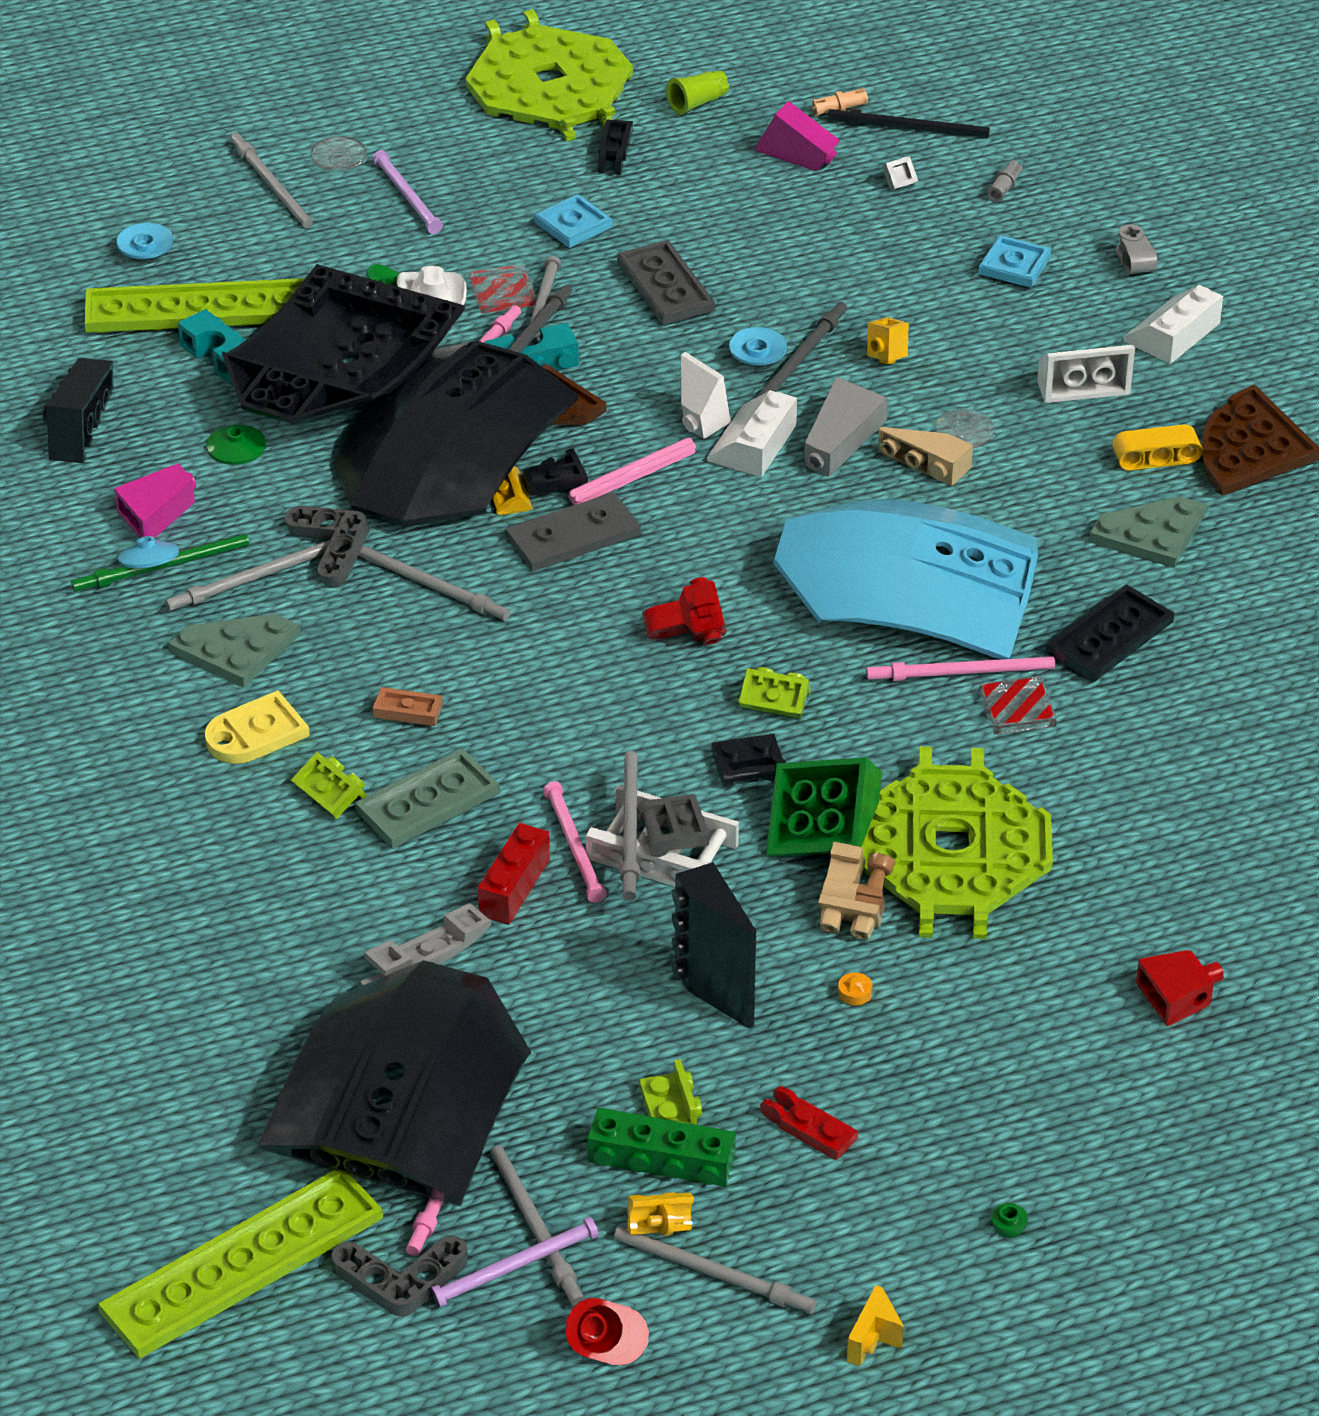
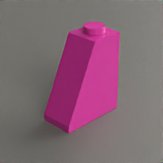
(798, 139)
(155, 500)

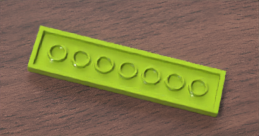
(166, 305)
(239, 1262)

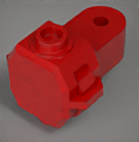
(694, 613)

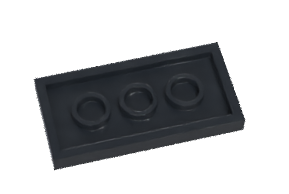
(1110, 633)

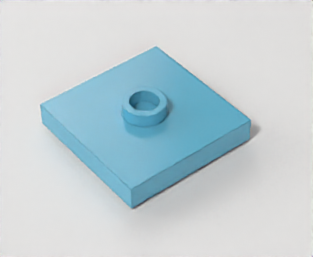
(573, 221)
(1015, 261)

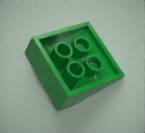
(822, 805)

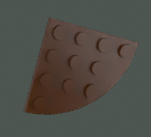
(1252, 442)

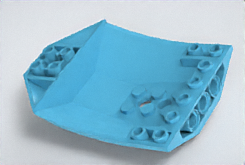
(883, 569)

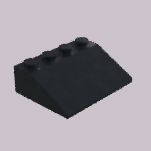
(714, 943)

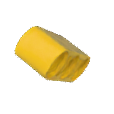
(1157, 447)

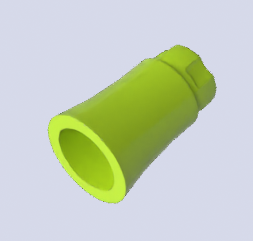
(695, 90)

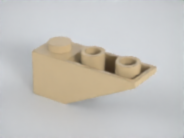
(928, 452)

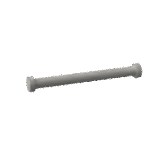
(552, 265)

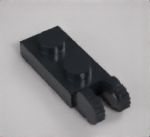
(614, 144)

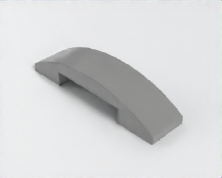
(437, 946)

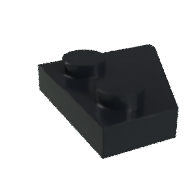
(555, 476)

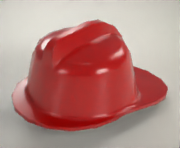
(606, 1331)

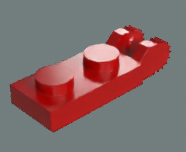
(809, 1123)

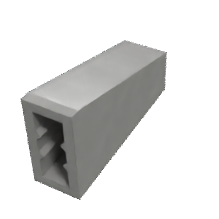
(843, 425)

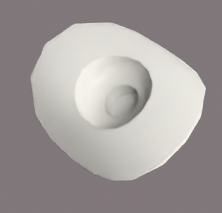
(436, 283)

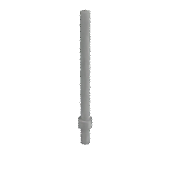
(248, 153)
(197, 594)
(478, 603)
(629, 867)
(562, 1272)
(777, 1293)

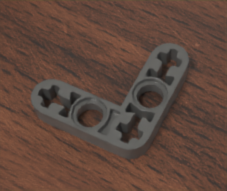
(306, 522)
(396, 1283)

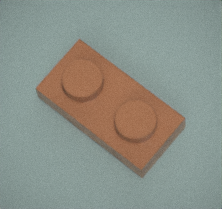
(407, 706)

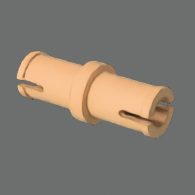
(840, 101)

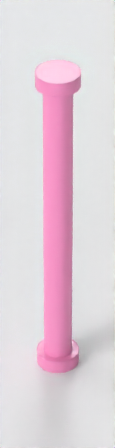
(595, 891)

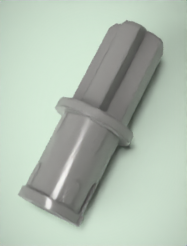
(1004, 181)

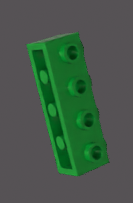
(654, 1147)

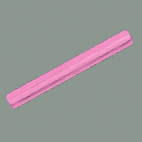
(632, 471)

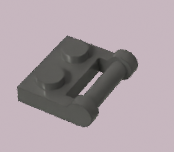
(683, 819)

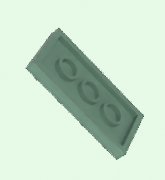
(427, 798)

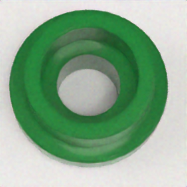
(1009, 1219)

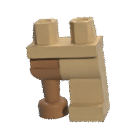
(847, 899)

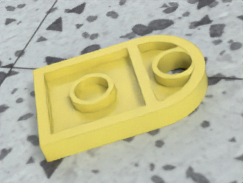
(255, 729)

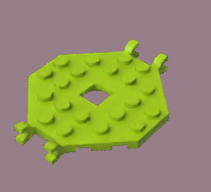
(508, 80)
(1005, 834)

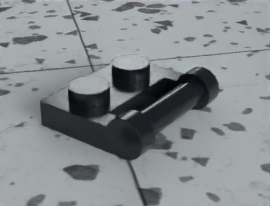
(746, 758)

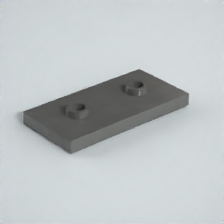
(665, 282)
(573, 531)

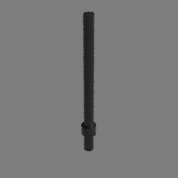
(856, 117)

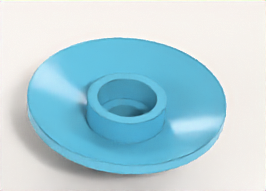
(144, 240)
(758, 346)
(148, 553)

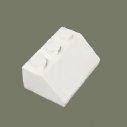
(1178, 324)
(1086, 373)
(756, 433)

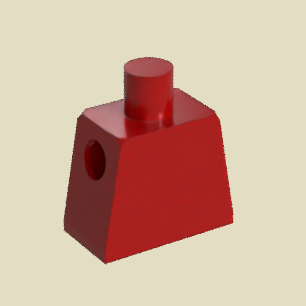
(1177, 984)

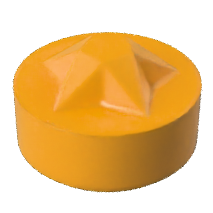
(855, 989)

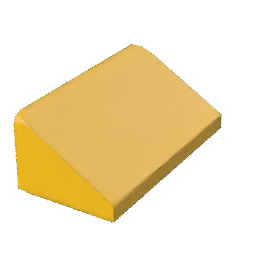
(512, 495)

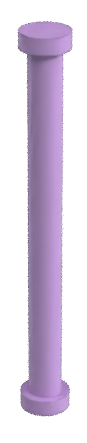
(382, 160)
(514, 1262)

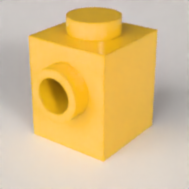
(887, 340)

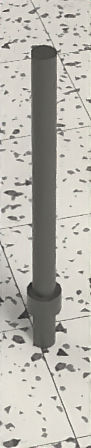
(555, 303)
(826, 324)

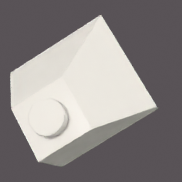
(702, 397)

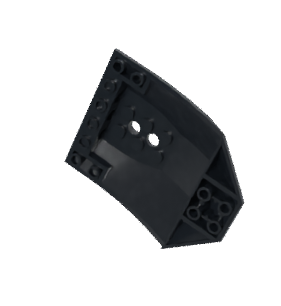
(296, 359)
(441, 455)
(458, 1071)

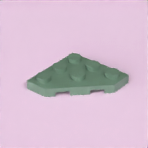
(1152, 530)
(237, 646)

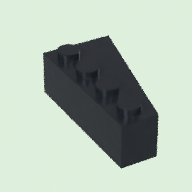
(77, 409)

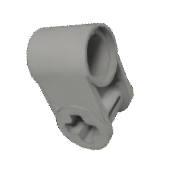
(1135, 251)

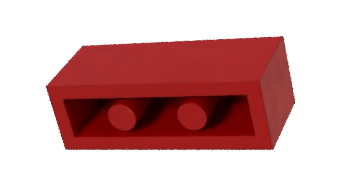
(514, 873)

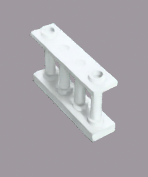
(607, 846)

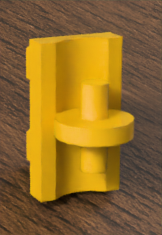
(659, 1213)

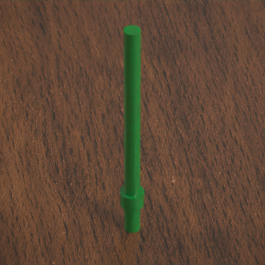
(104, 577)

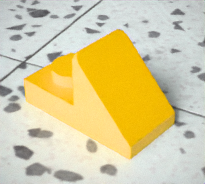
(876, 1323)

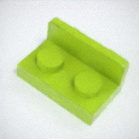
(774, 692)
(328, 785)
(671, 1096)

